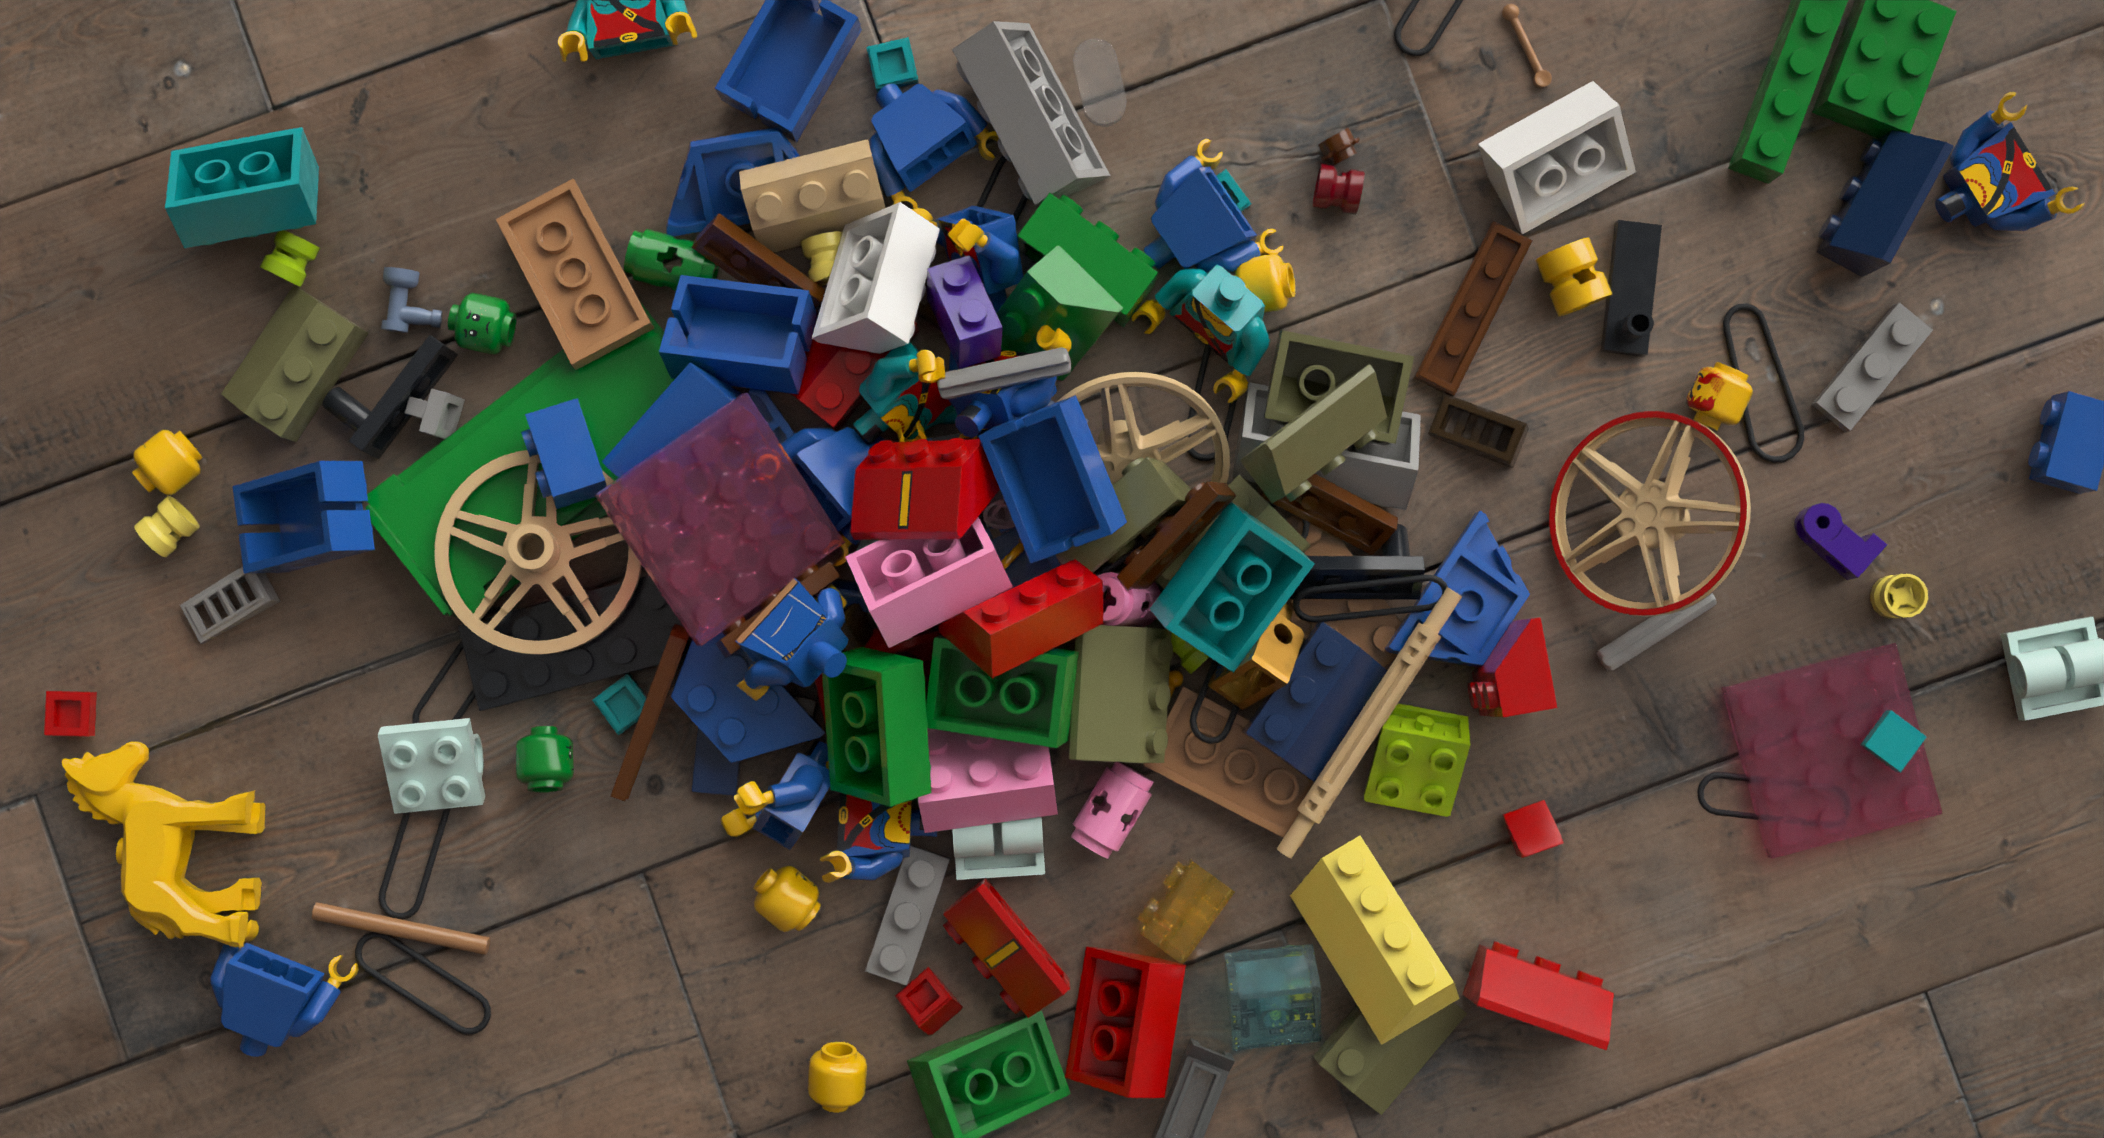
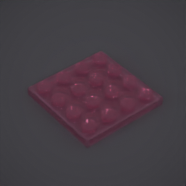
(720, 519)
(1805, 756)

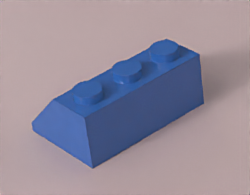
(678, 409)

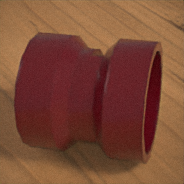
(1337, 190)

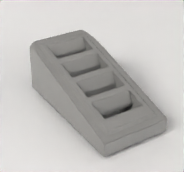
(261, 588)

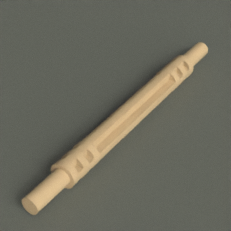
(1369, 722)

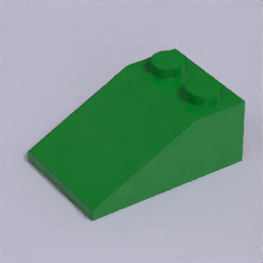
(989, 1078)

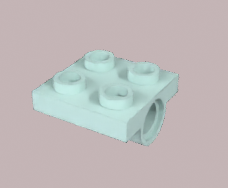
(2055, 668)
(433, 765)
(999, 849)

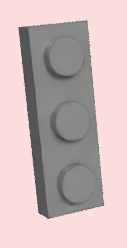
(1872, 367)
(907, 915)

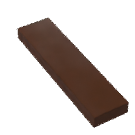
(1472, 309)
(650, 713)

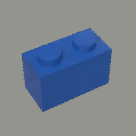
(2070, 443)
(566, 453)

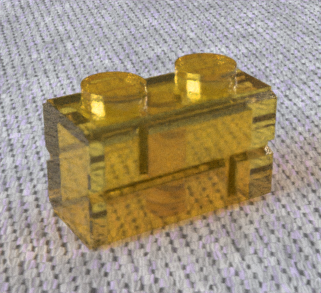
(1184, 910)

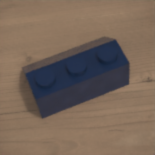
(1882, 201)
(1318, 704)

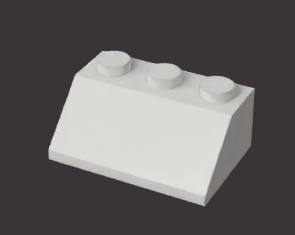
(1558, 156)
(877, 281)

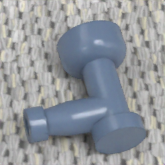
(399, 314)

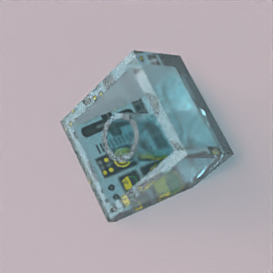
(1273, 996)

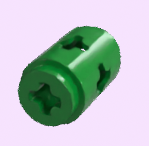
(649, 249)

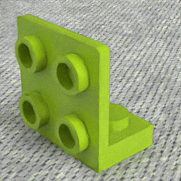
(1419, 760)

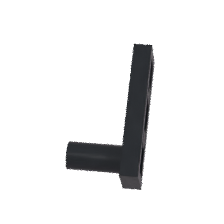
(1632, 283)
(379, 427)
(1346, 569)

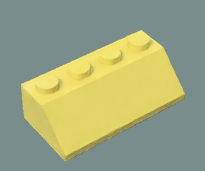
(1373, 941)

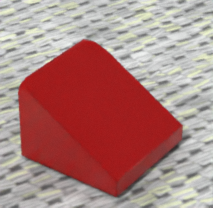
(1532, 829)
(929, 1002)

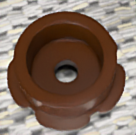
(1339, 146)

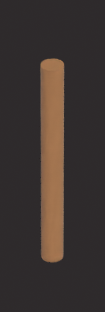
(401, 928)

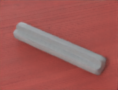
(1005, 373)
(1649, 633)

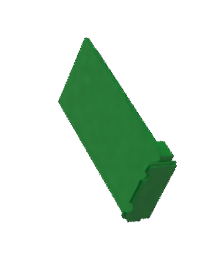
(409, 506)

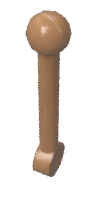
(1542, 77)

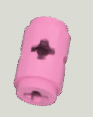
(1124, 606)
(1101, 825)

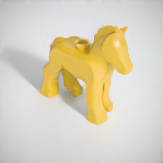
(159, 845)

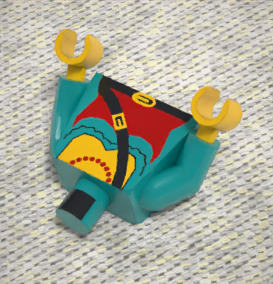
(624, 27)
(1219, 314)
(904, 393)

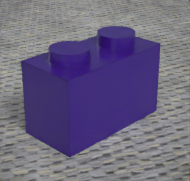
(964, 312)

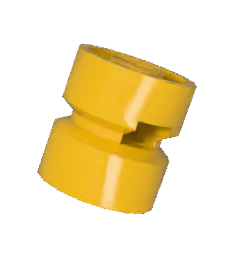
(1575, 261)

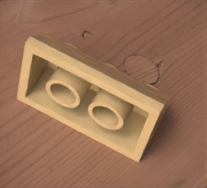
(811, 194)

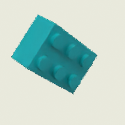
(242, 187)
(1231, 586)

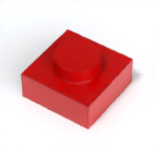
(70, 713)

